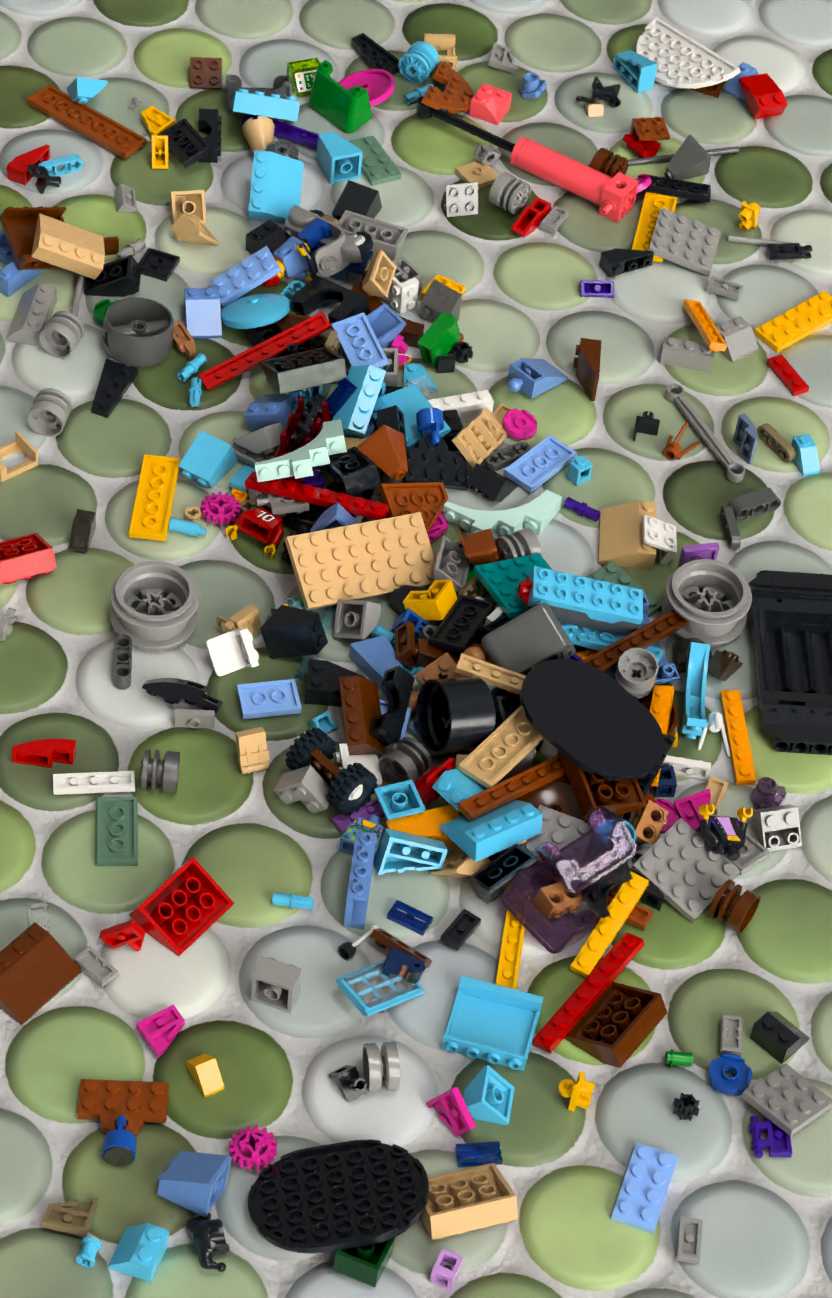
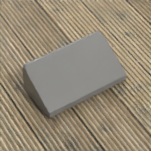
(125, 199)

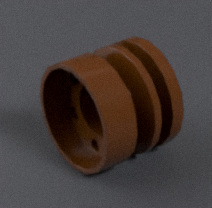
(608, 163)
(730, 904)

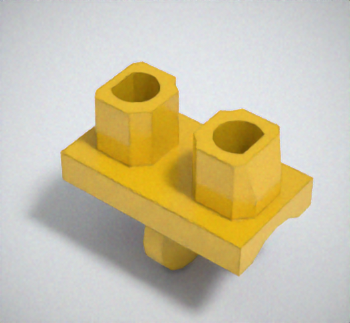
(748, 215)
(579, 1092)

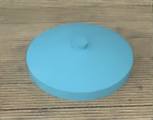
(255, 310)

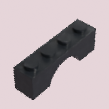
(211, 125)
(398, 688)

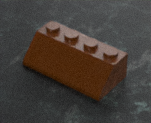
(358, 707)

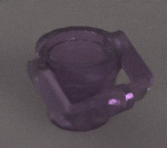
(765, 794)

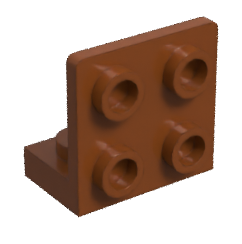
(649, 129)

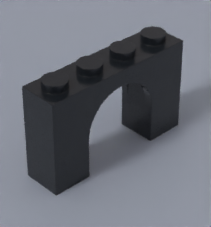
(322, 291)

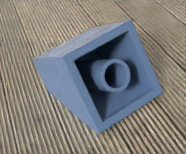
(195, 1180)

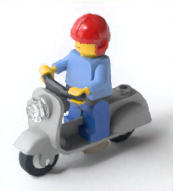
(316, 245)

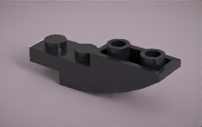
(175, 689)

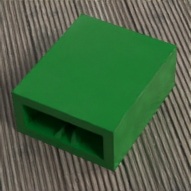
(439, 338)

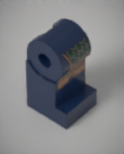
(403, 965)

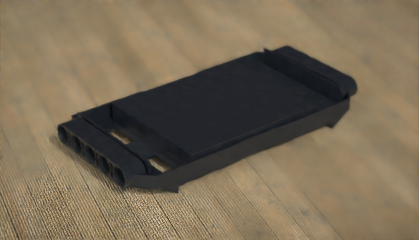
(793, 659)

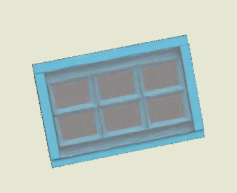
(376, 992)

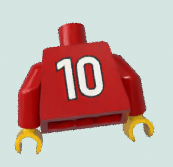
(260, 525)

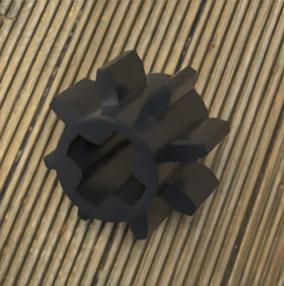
(462, 352)
(686, 1106)

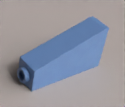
(374, 657)

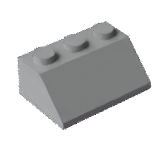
(687, 354)

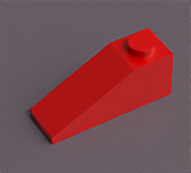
(17, 168)

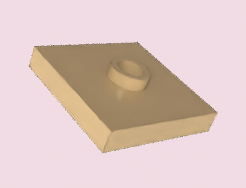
(478, 173)

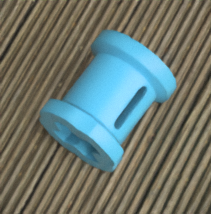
(88, 1252)

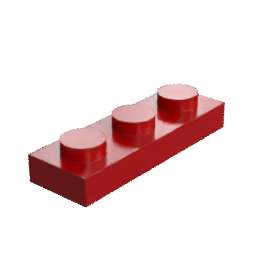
(787, 375)

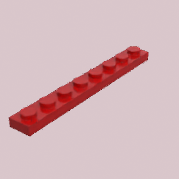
(266, 350)
(319, 496)
(588, 992)

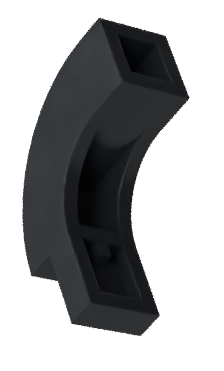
(598, 891)

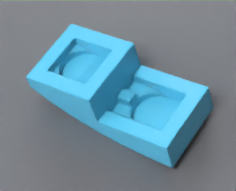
(240, 477)

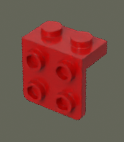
(425, 783)

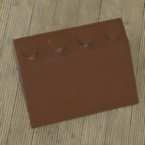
(595, 791)
(33, 972)
(618, 1023)

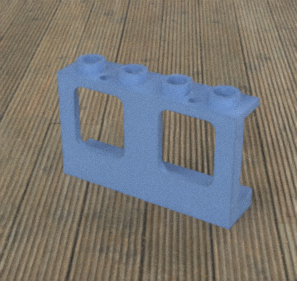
(360, 880)

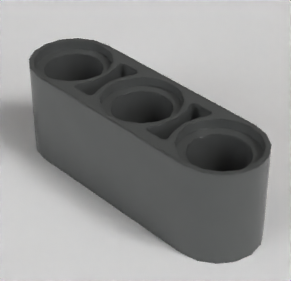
(754, 504)
(122, 662)

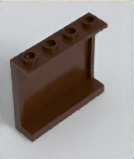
(20, 230)

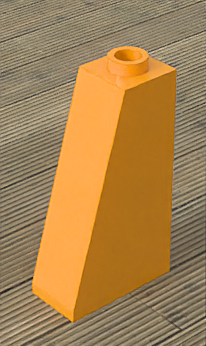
(426, 824)

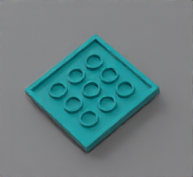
(503, 578)

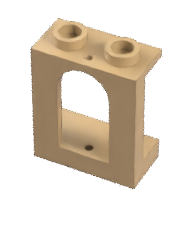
(444, 42)
(22, 446)

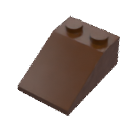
(588, 365)

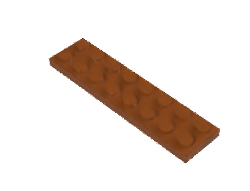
(87, 121)

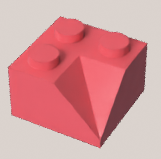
(490, 104)

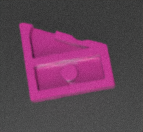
(688, 807)

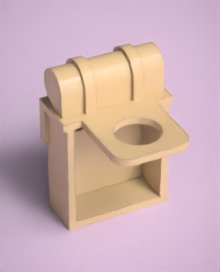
(246, 618)
(252, 750)

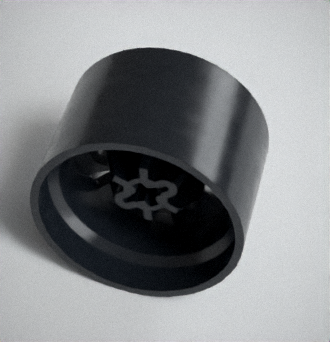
(454, 714)

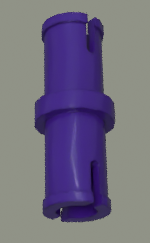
(582, 509)

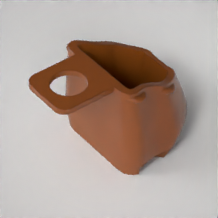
(480, 547)

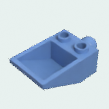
(385, 325)
(533, 377)

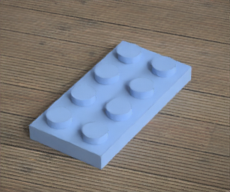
(245, 276)
(360, 342)
(540, 463)
(644, 1187)

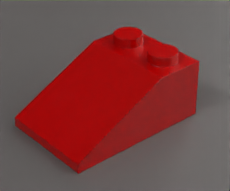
(763, 96)

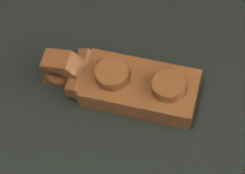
(184, 340)

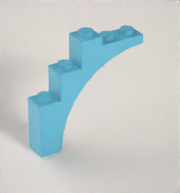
(695, 688)

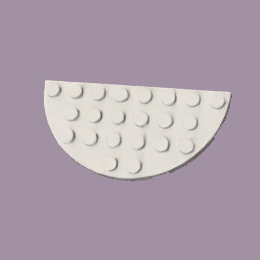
(681, 59)

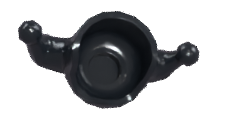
(208, 1240)

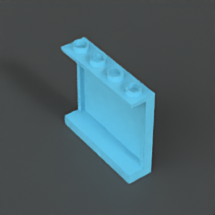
(492, 1023)

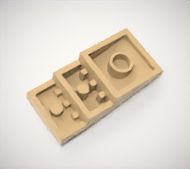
(479, 437)

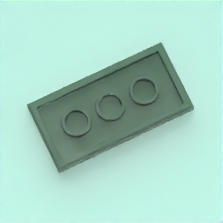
(117, 831)

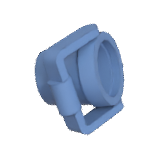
(532, 86)

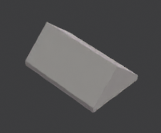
(451, 563)

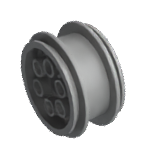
(697, 594)
(166, 596)

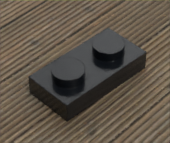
(460, 929)

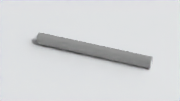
(754, 241)
(77, 295)

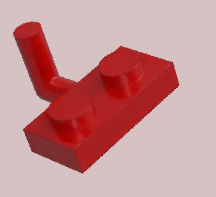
(122, 934)

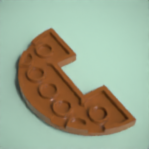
(456, 94)

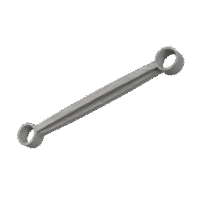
(705, 433)

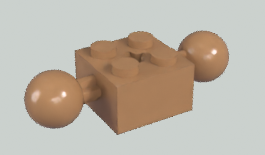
(442, 668)

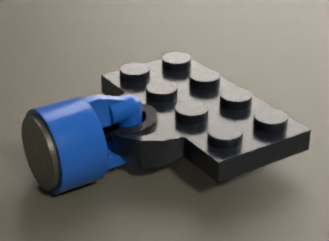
(430, 456)

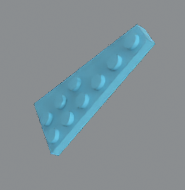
(599, 639)

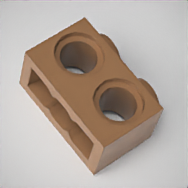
(643, 821)
(557, 900)

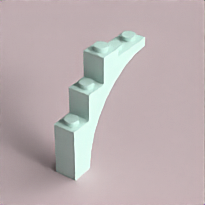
(300, 462)
(532, 515)

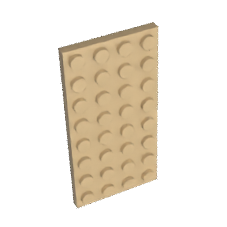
(361, 560)

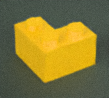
(434, 602)

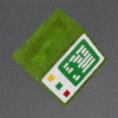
(302, 75)

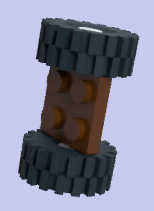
(348, 787)

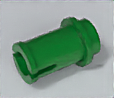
(678, 1058)

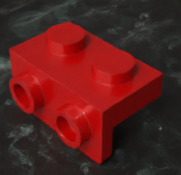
(643, 148)

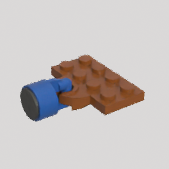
(122, 1112)

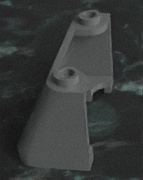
(282, 86)
(528, 640)

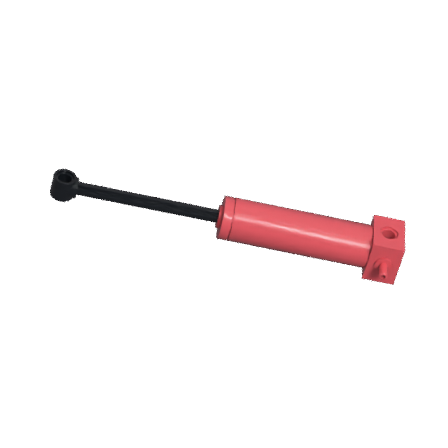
(613, 194)

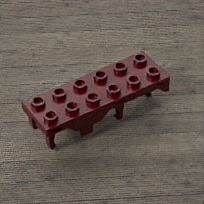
(316, 428)

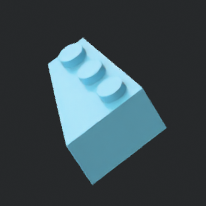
(636, 70)
(407, 851)

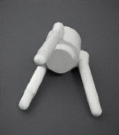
(715, 724)

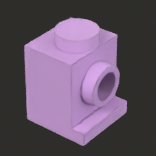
(446, 1269)

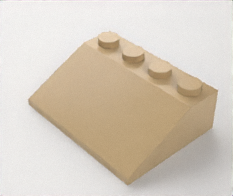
(68, 247)
(623, 535)
(468, 1201)

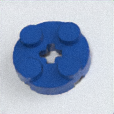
(729, 1085)

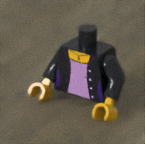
(724, 834)

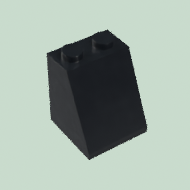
(359, 200)
(293, 633)

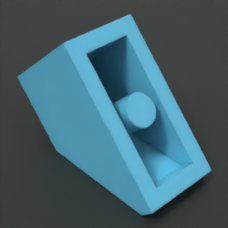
(806, 454)

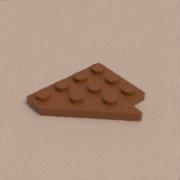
(415, 498)

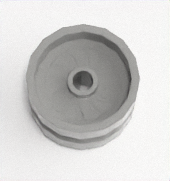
(381, 1066)

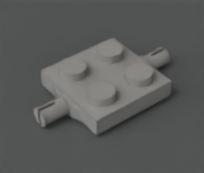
(281, 505)

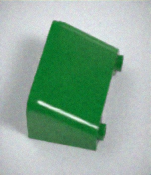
(338, 105)

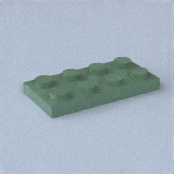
(376, 163)
(614, 574)

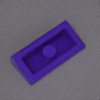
(596, 288)

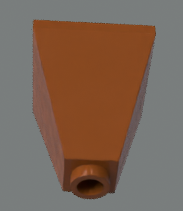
(387, 451)

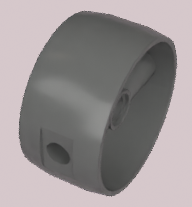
(138, 331)

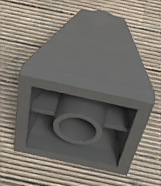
(689, 161)

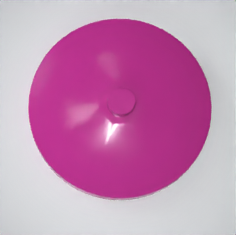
(377, 82)

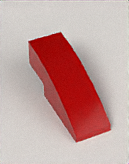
(531, 217)
(45, 752)

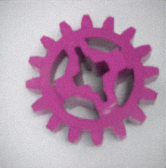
(220, 508)
(243, 1153)

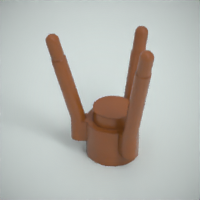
(673, 450)

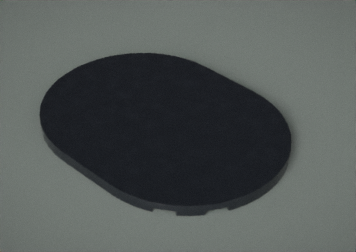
(592, 719)
(338, 1196)

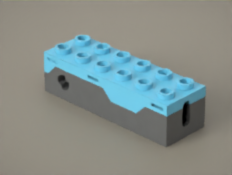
(584, 600)

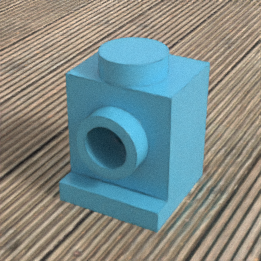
(579, 467)

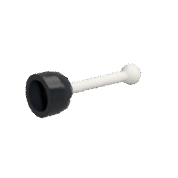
(348, 949)

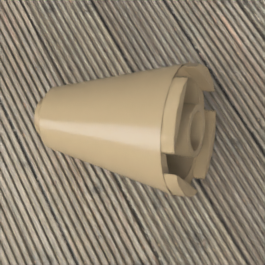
(259, 132)

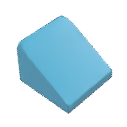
(323, 722)

